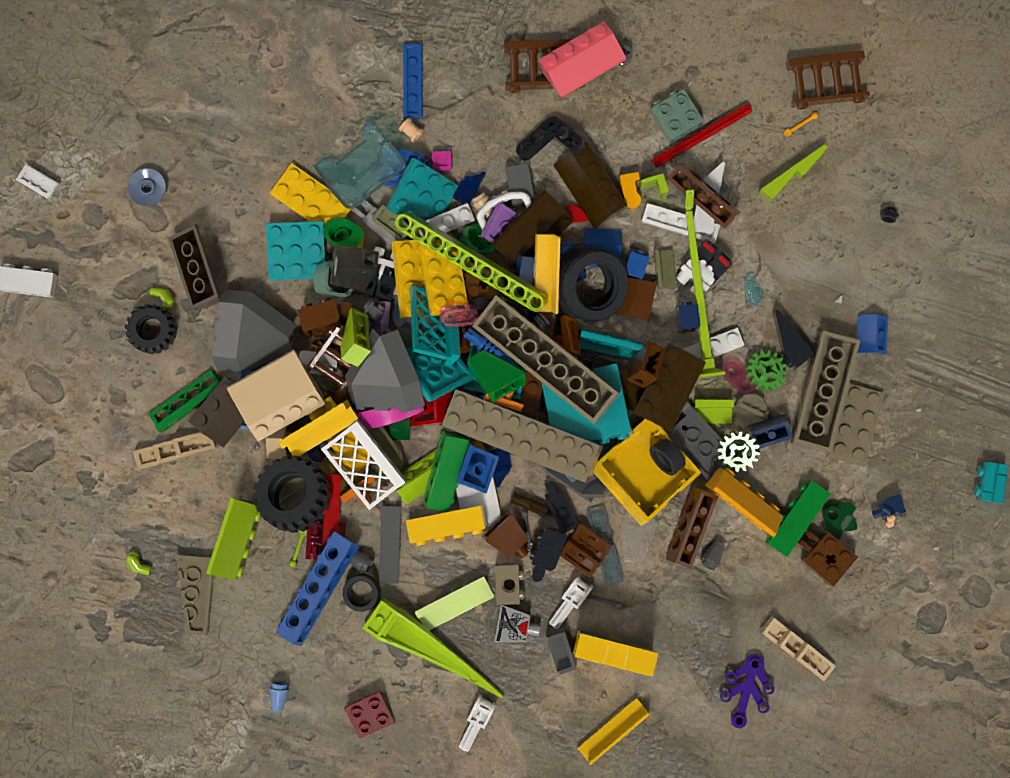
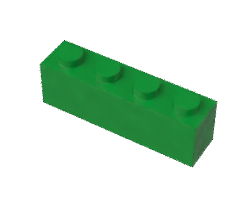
(445, 471)
(798, 518)

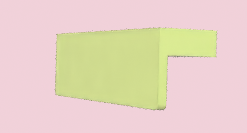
(454, 604)

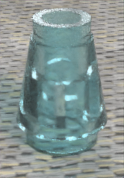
(753, 294)

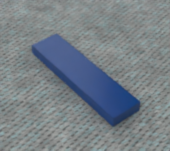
(412, 81)

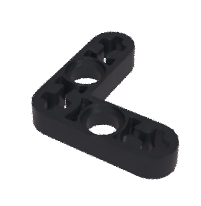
(552, 133)

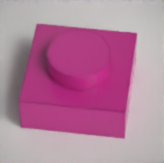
(441, 161)

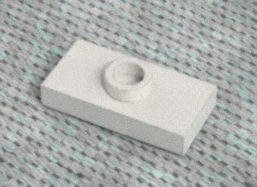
(37, 181)

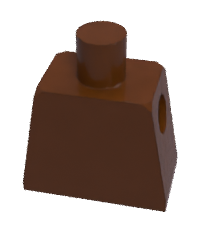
(643, 371)
(507, 536)

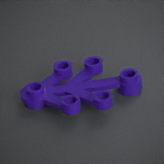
(748, 687)

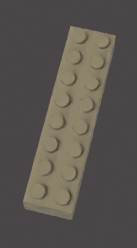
(546, 359)
(522, 436)

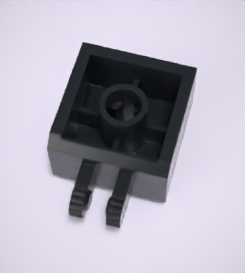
(547, 553)

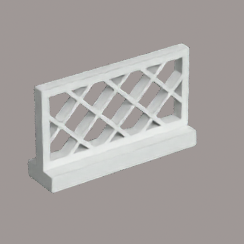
(379, 457)

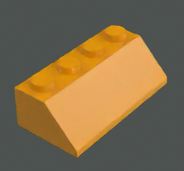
(744, 501)

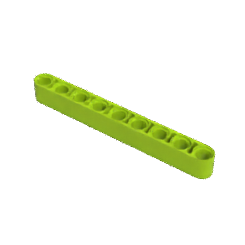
(461, 260)

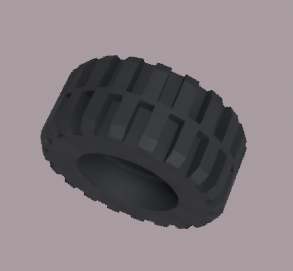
(271, 484)

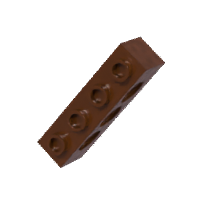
(704, 195)
(692, 527)

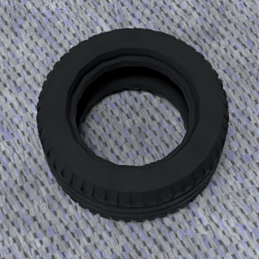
(614, 290)

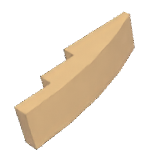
(172, 450)
(797, 648)

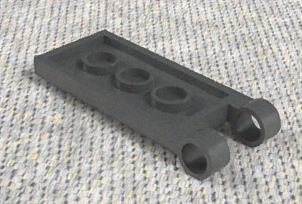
(699, 443)

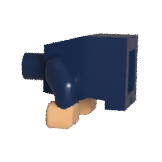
(890, 509)

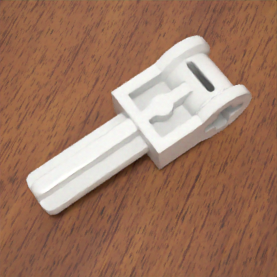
(573, 598)
(478, 719)

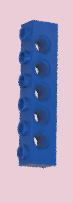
(326, 583)

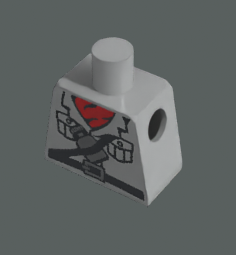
(514, 626)

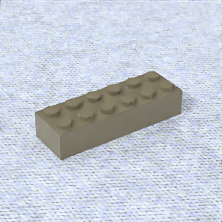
(825, 391)

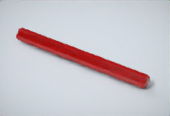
(701, 135)

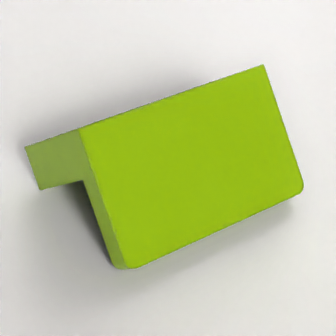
(658, 182)
(715, 410)

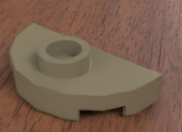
(753, 404)

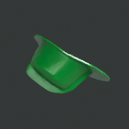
(343, 232)
(472, 239)

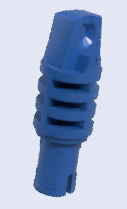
(485, 344)

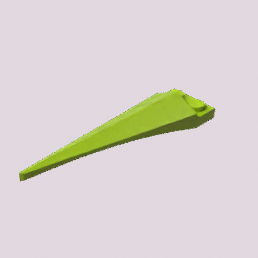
(403, 631)

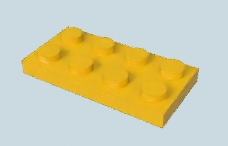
(307, 196)
(407, 273)
(442, 280)

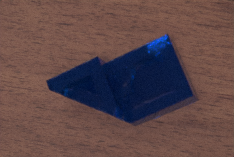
(468, 188)
(503, 465)

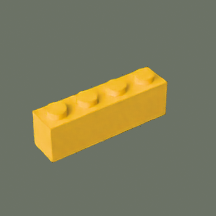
(447, 524)

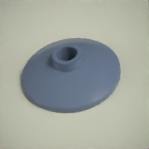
(144, 178)

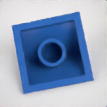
(603, 239)
(477, 469)

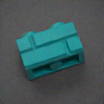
(991, 482)

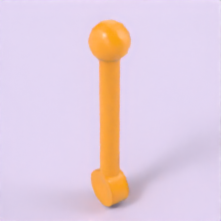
(788, 132)

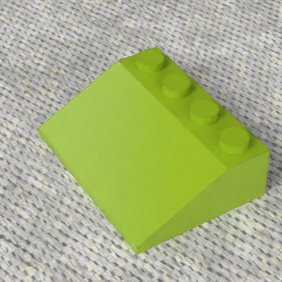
(234, 540)

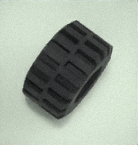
(135, 325)

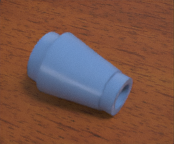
(278, 695)

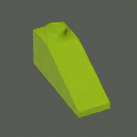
(356, 338)

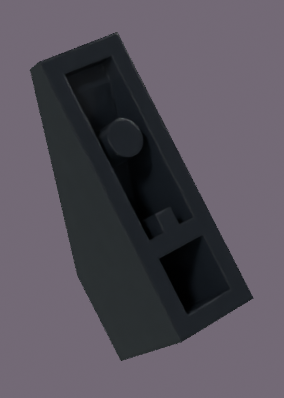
(792, 345)

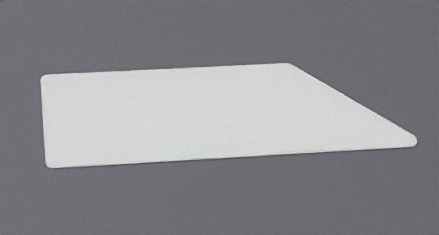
(702, 221)

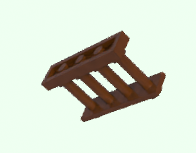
(532, 48)
(817, 63)
(341, 382)

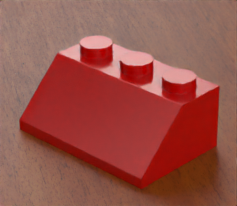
(433, 412)

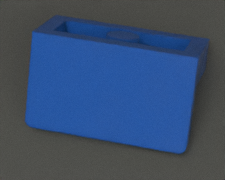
(873, 333)

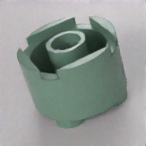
(322, 282)

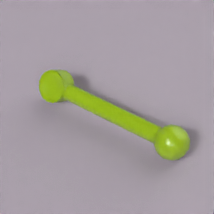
(293, 563)

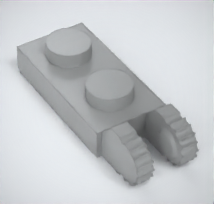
(387, 237)

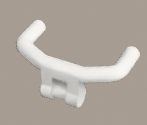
(501, 198)

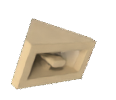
(273, 448)

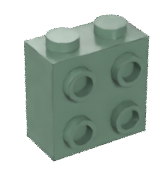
(676, 115)

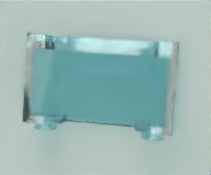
(363, 168)

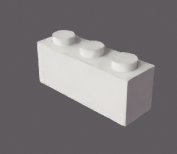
(28, 281)

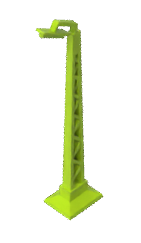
(709, 368)

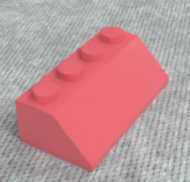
(582, 59)

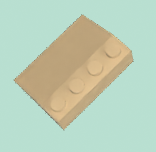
(276, 395)

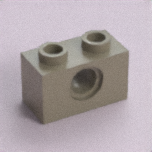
(503, 595)

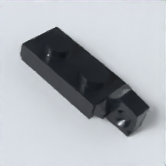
(560, 508)

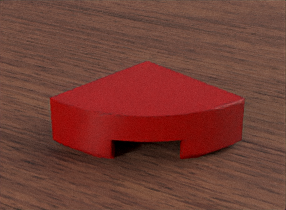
(576, 214)

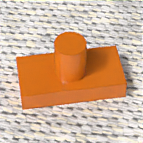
(569, 337)
(506, 402)
(351, 493)

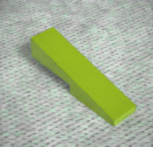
(799, 170)

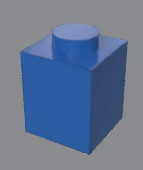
(636, 265)

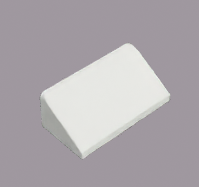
(325, 360)

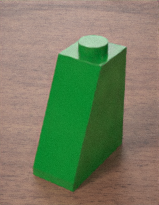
(495, 375)

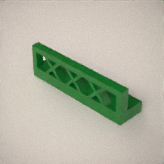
(175, 416)

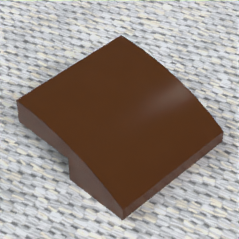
(638, 299)
(586, 549)

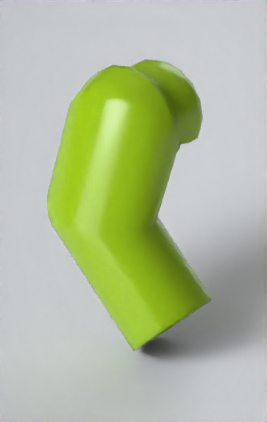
(164, 295)
(136, 566)

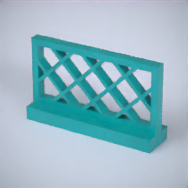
(450, 340)
(609, 344)

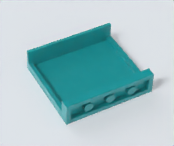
(612, 425)

